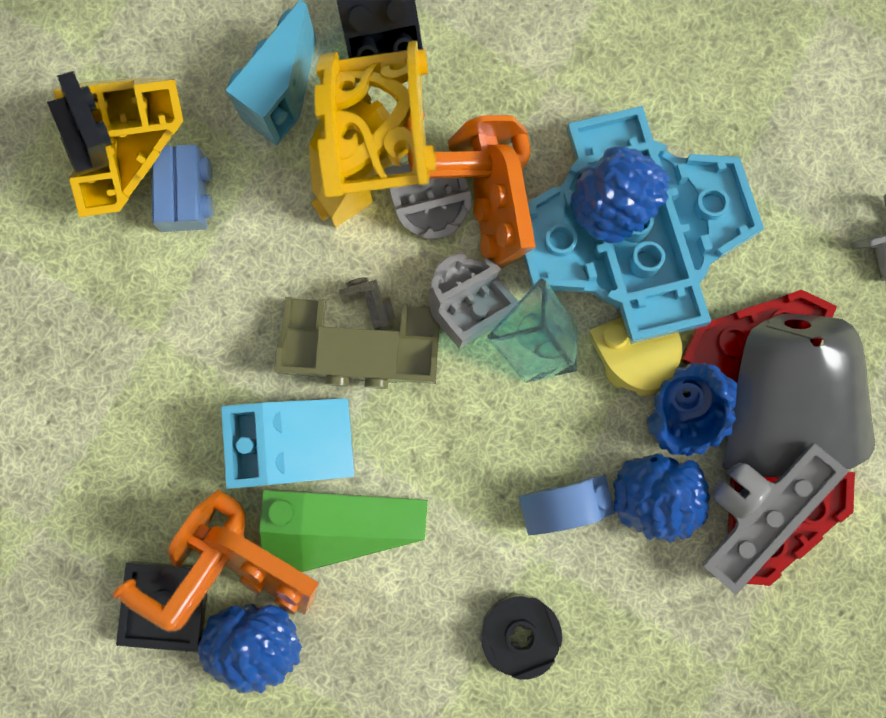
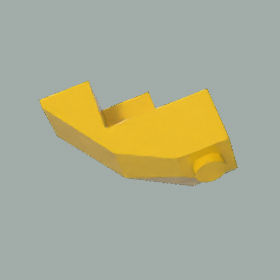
(140, 122)
(343, 207)

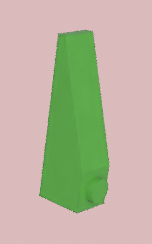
(331, 528)

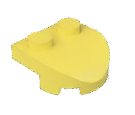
(637, 365)

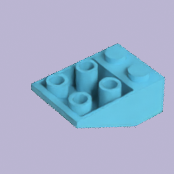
(275, 80)
(287, 442)

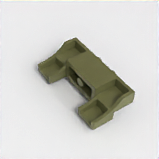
(357, 354)

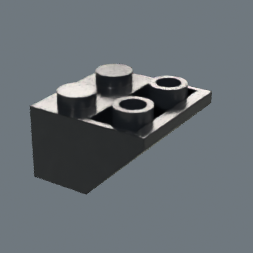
(378, 26)

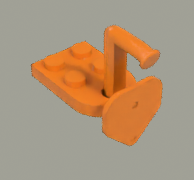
(498, 181)
(219, 549)

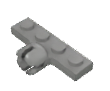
(768, 512)

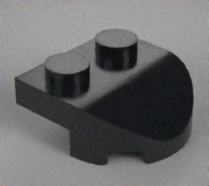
(80, 134)

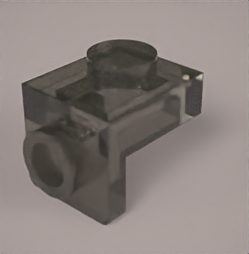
(378, 306)

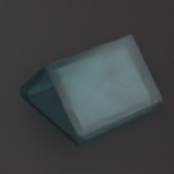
(537, 336)

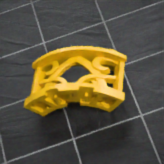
(344, 157)

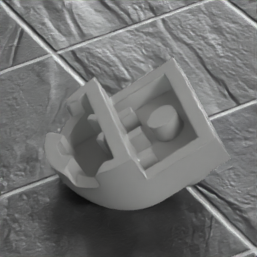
(431, 208)
(468, 298)

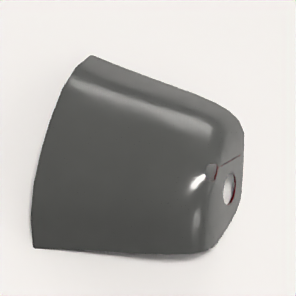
(801, 396)

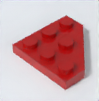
(725, 338)
(831, 510)

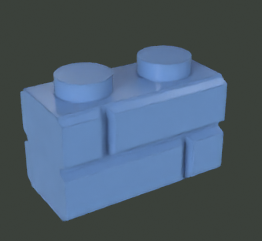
(180, 189)

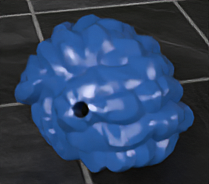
(618, 194)
(697, 418)
(661, 497)
(249, 647)

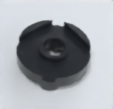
(542, 646)

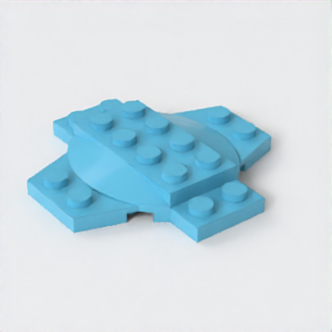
(654, 271)

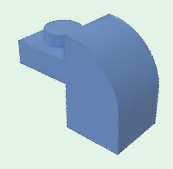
(567, 506)

